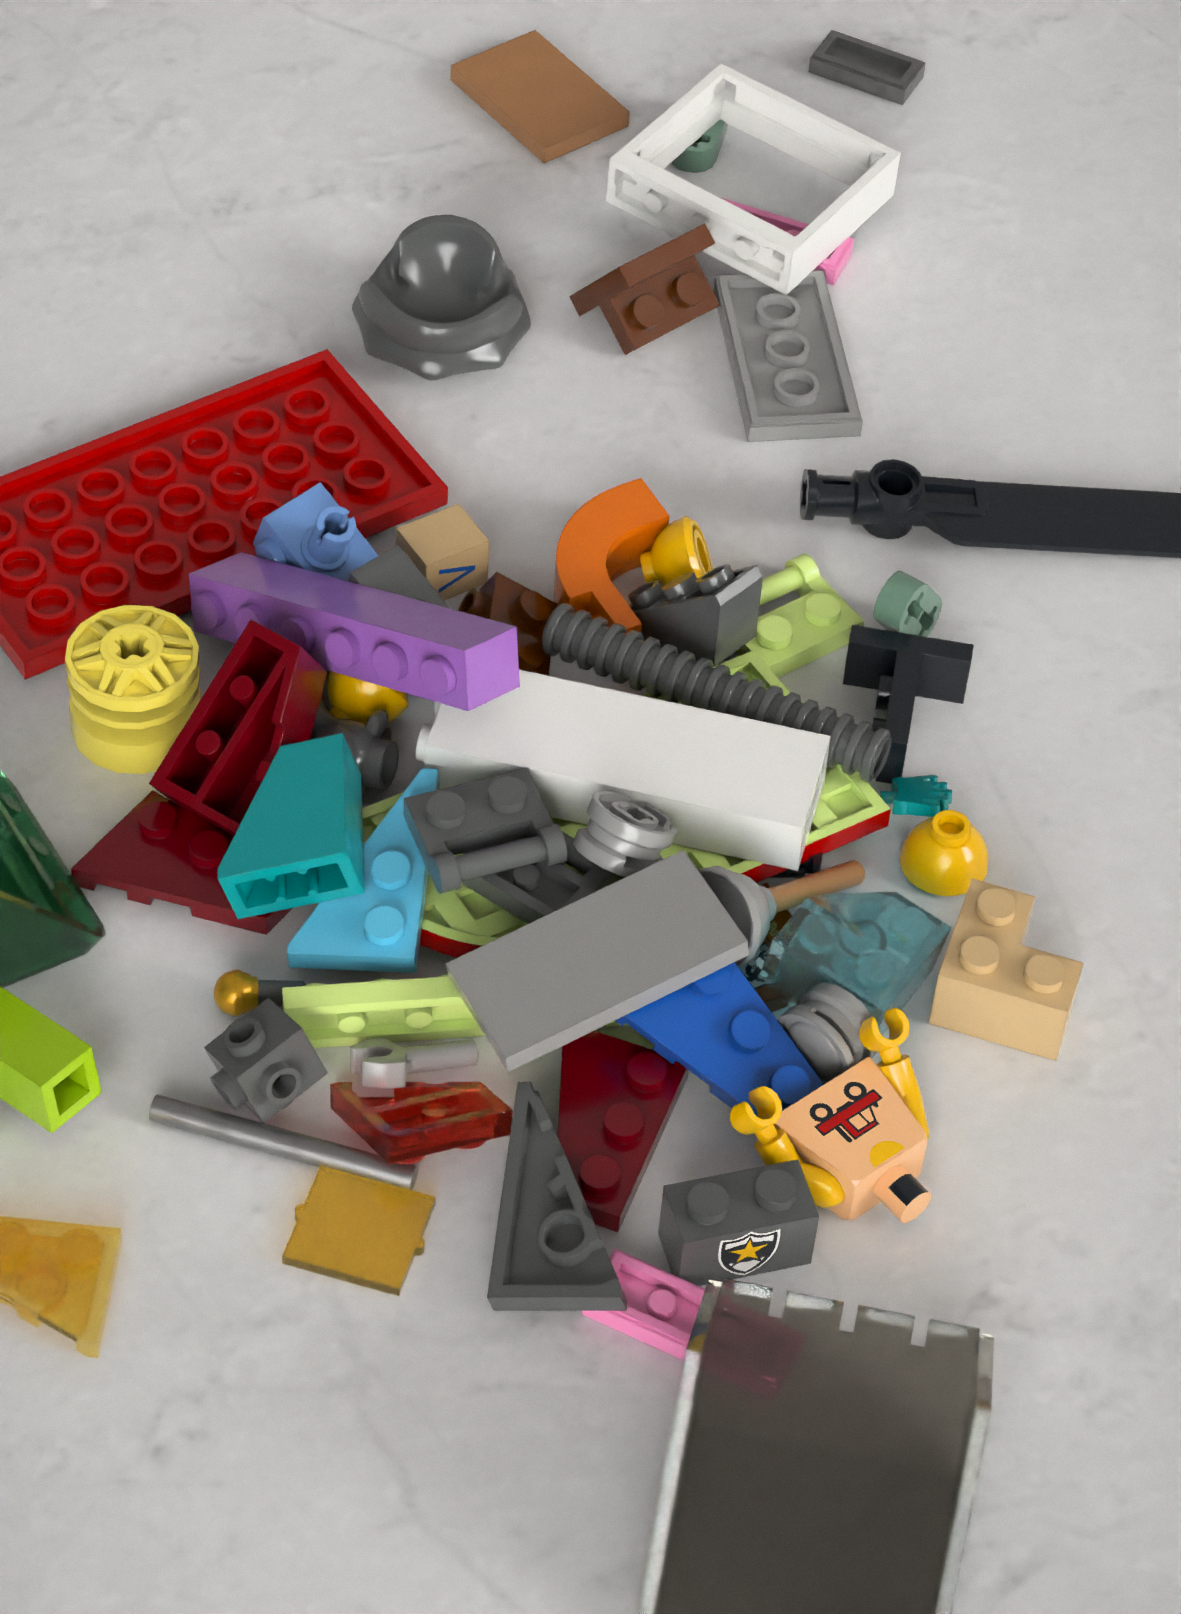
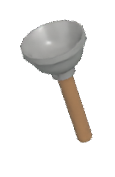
(755, 905)

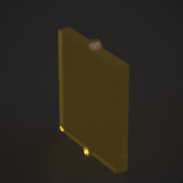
(359, 1230)

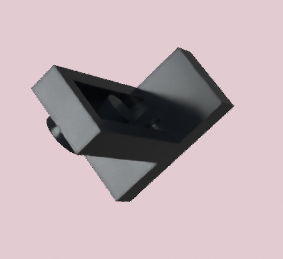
(901, 669)

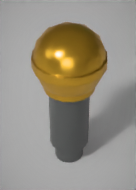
(240, 992)

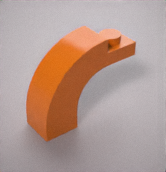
(604, 543)

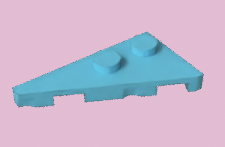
(385, 922)

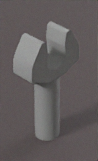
(387, 1063)

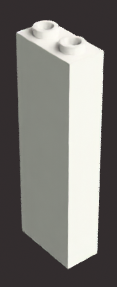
(717, 775)

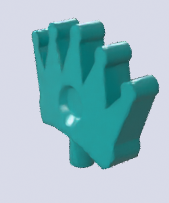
(918, 796)

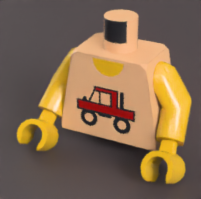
(855, 1135)

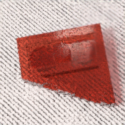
(423, 1118)

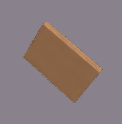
(539, 96)

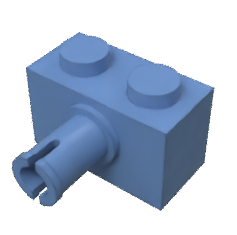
(313, 536)

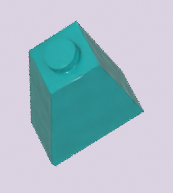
(299, 832)

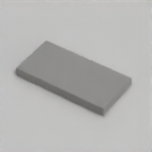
(787, 359)
(596, 960)

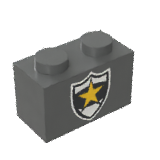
(738, 1223)

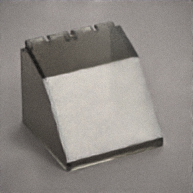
(818, 1460)

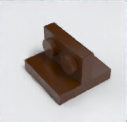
(653, 291)

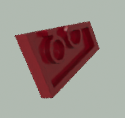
(167, 857)
(612, 1118)

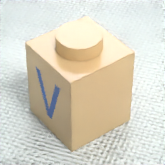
(447, 550)

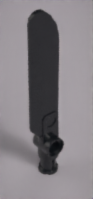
(998, 513)

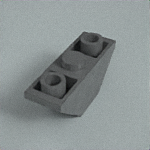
(702, 614)

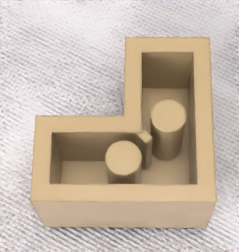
(996, 984)

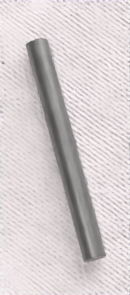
(279, 1141)

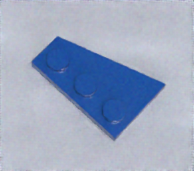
(726, 1039)

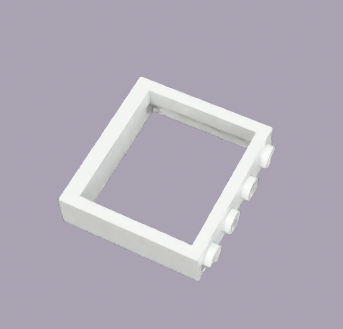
(741, 239)

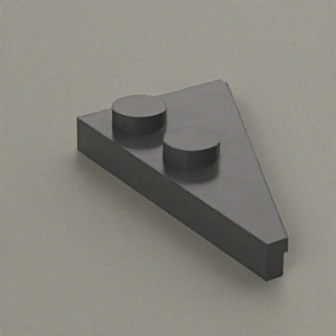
(545, 1236)

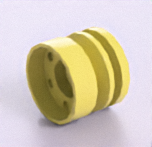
(131, 686)

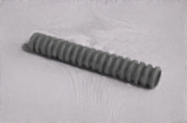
(709, 688)

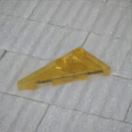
(60, 1276)

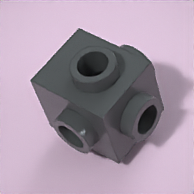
(264, 1061)

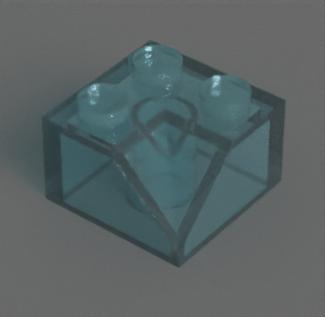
(862, 942)

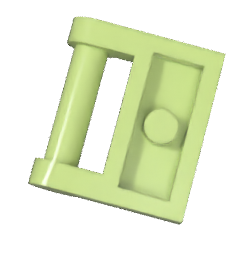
(804, 627)

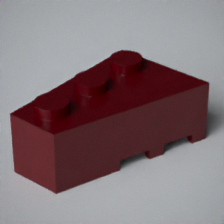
(253, 706)

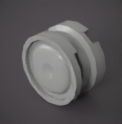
(622, 834)
(827, 1029)

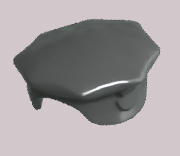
(442, 301)

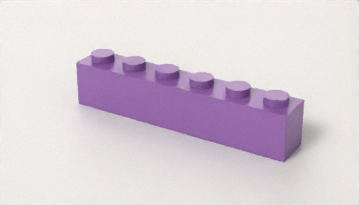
(360, 630)

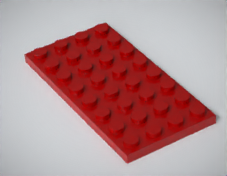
(187, 490)

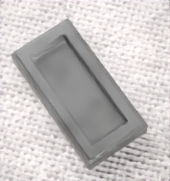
(867, 67)

